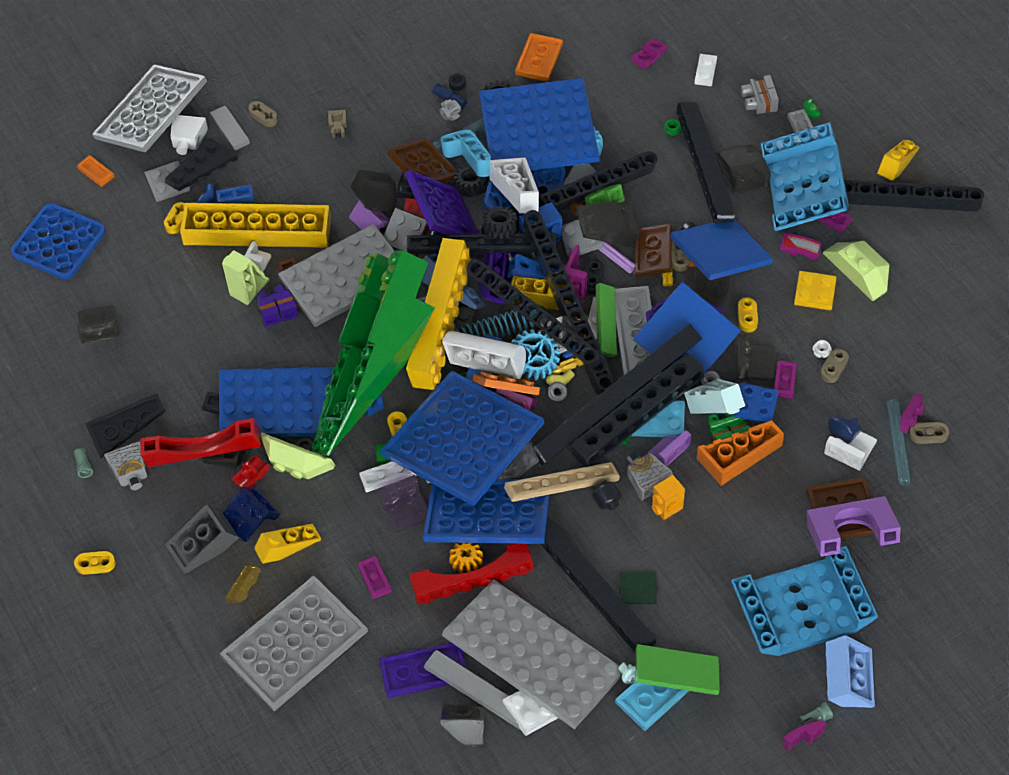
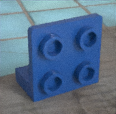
(758, 403)

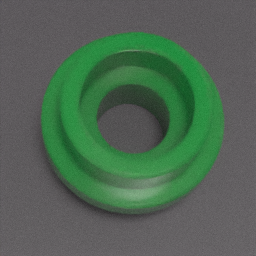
(672, 123)

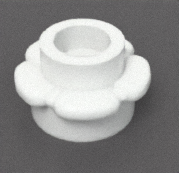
(822, 345)

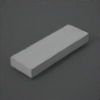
(229, 128)

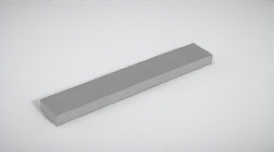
(469, 685)

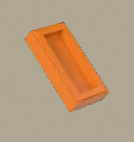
(95, 171)

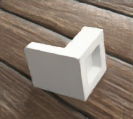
(258, 257)

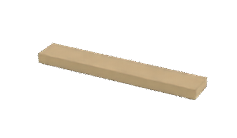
(561, 481)

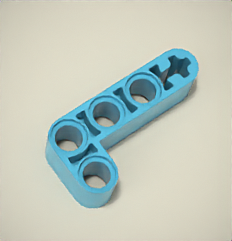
(469, 146)

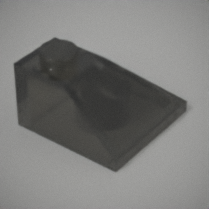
(465, 722)

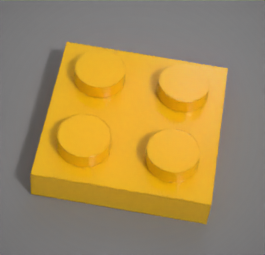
(815, 290)

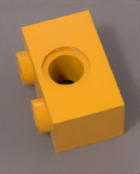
(668, 497)

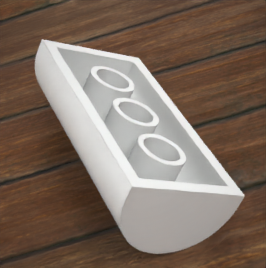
(485, 354)

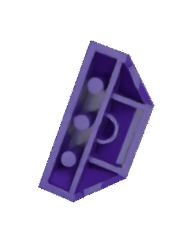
(498, 263)

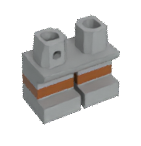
(763, 95)

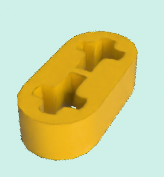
(172, 217)

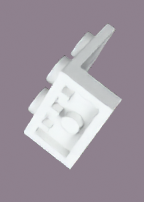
(853, 453)

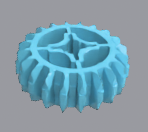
(542, 341)

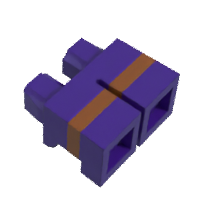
(269, 303)

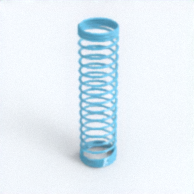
(533, 313)

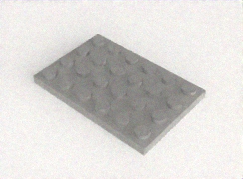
(149, 108)
(329, 280)
(293, 643)

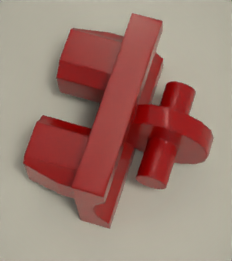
(250, 473)

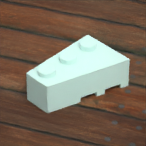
(715, 397)

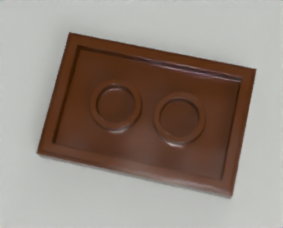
(653, 251)

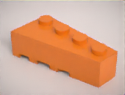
(735, 454)

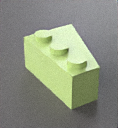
(243, 277)

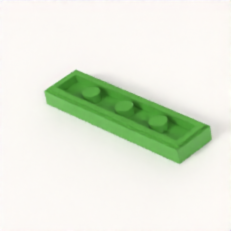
(606, 319)

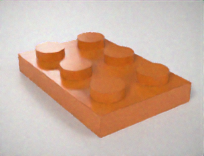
(539, 57)
(506, 383)

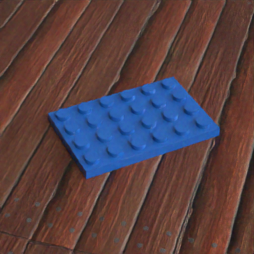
(279, 399)
(489, 520)

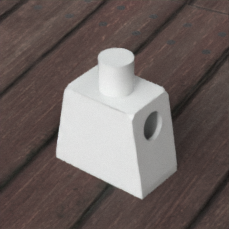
(187, 133)

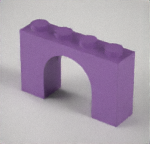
(871, 512)

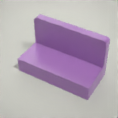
(364, 218)
(671, 447)

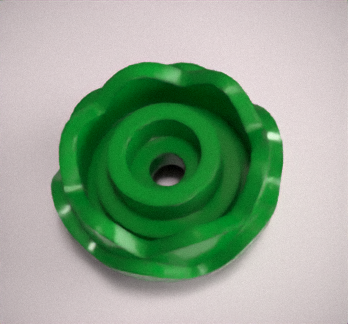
(811, 109)

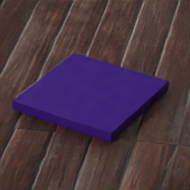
(441, 205)

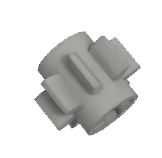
(450, 110)

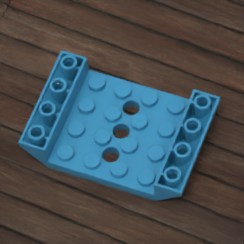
(800, 160)
(829, 590)

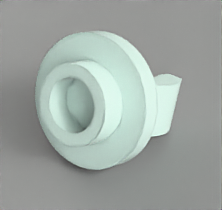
(628, 672)

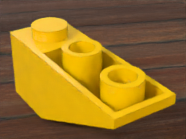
(897, 159)
(537, 291)
(282, 543)

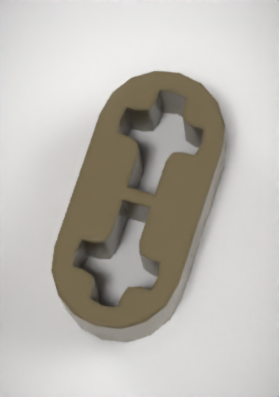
(261, 115)

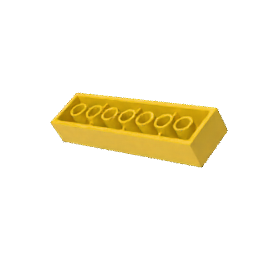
(263, 223)
(444, 295)

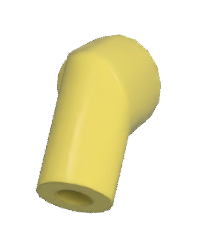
(565, 378)

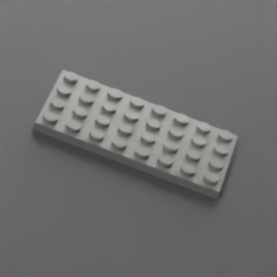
(533, 653)

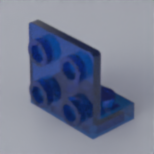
(248, 512)

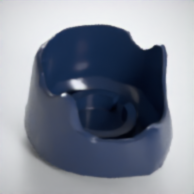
(844, 428)

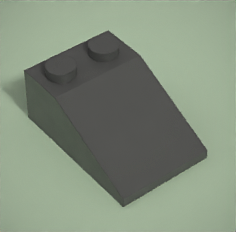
(201, 539)

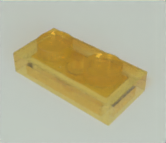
(242, 585)

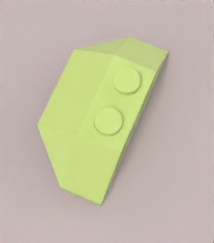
(861, 266)
(295, 459)

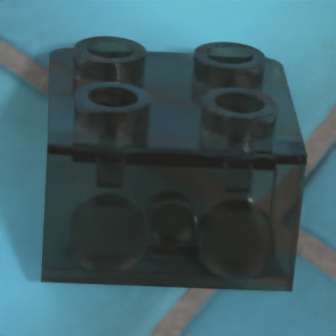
(712, 290)

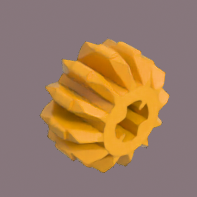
(466, 557)

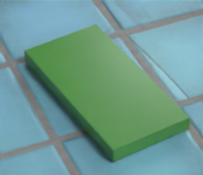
(677, 669)

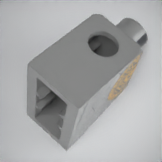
(127, 465)
(646, 473)

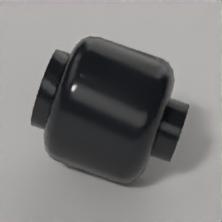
(606, 495)

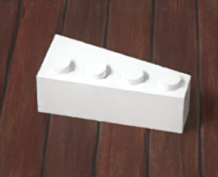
(515, 183)

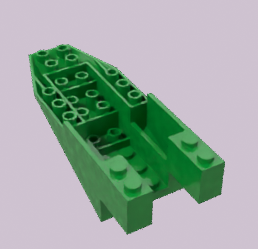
(376, 341)

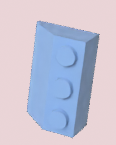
(849, 673)

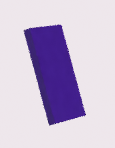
(406, 671)

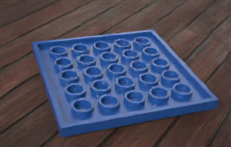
(540, 122)
(462, 437)

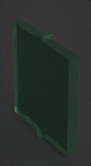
(638, 587)

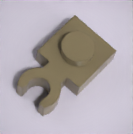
(337, 122)

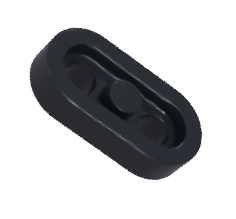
(594, 275)

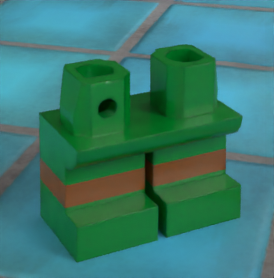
(725, 427)

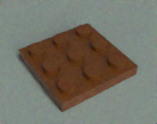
(424, 159)
(842, 493)

